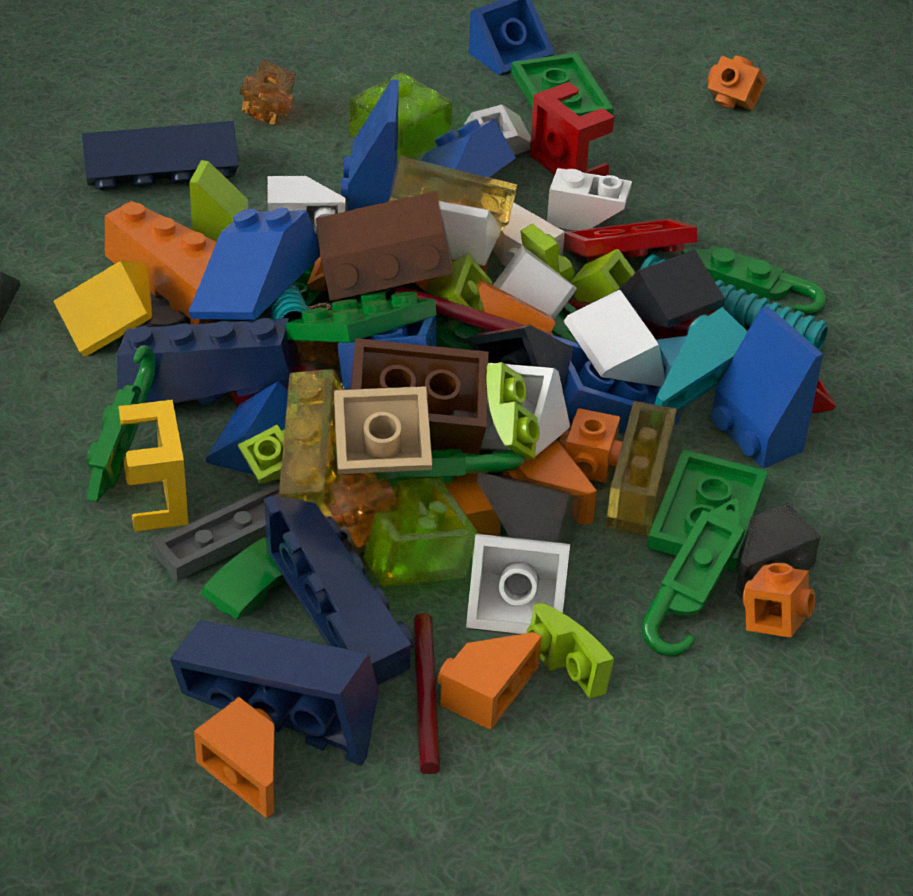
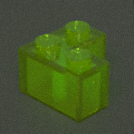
(421, 537)

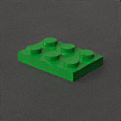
(548, 72)
(360, 319)
(700, 485)

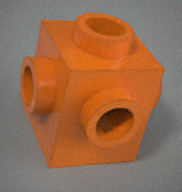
(736, 82)
(593, 443)
(778, 600)

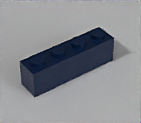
(158, 153)
(210, 359)
(334, 585)
(297, 682)

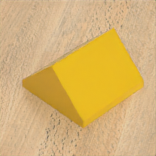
(107, 305)

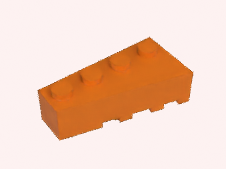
(170, 250)

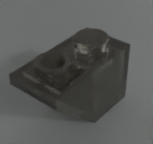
(777, 537)

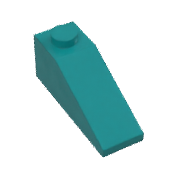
(701, 359)

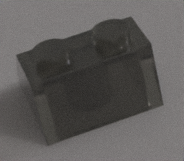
(532, 509)

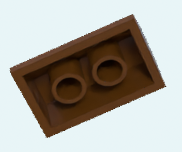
(384, 246)
(452, 382)

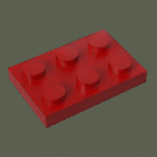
(630, 238)

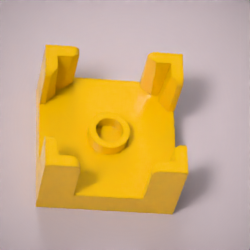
(157, 464)

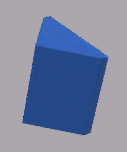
(506, 34)
(249, 419)

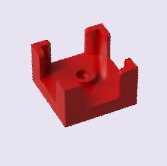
(562, 136)

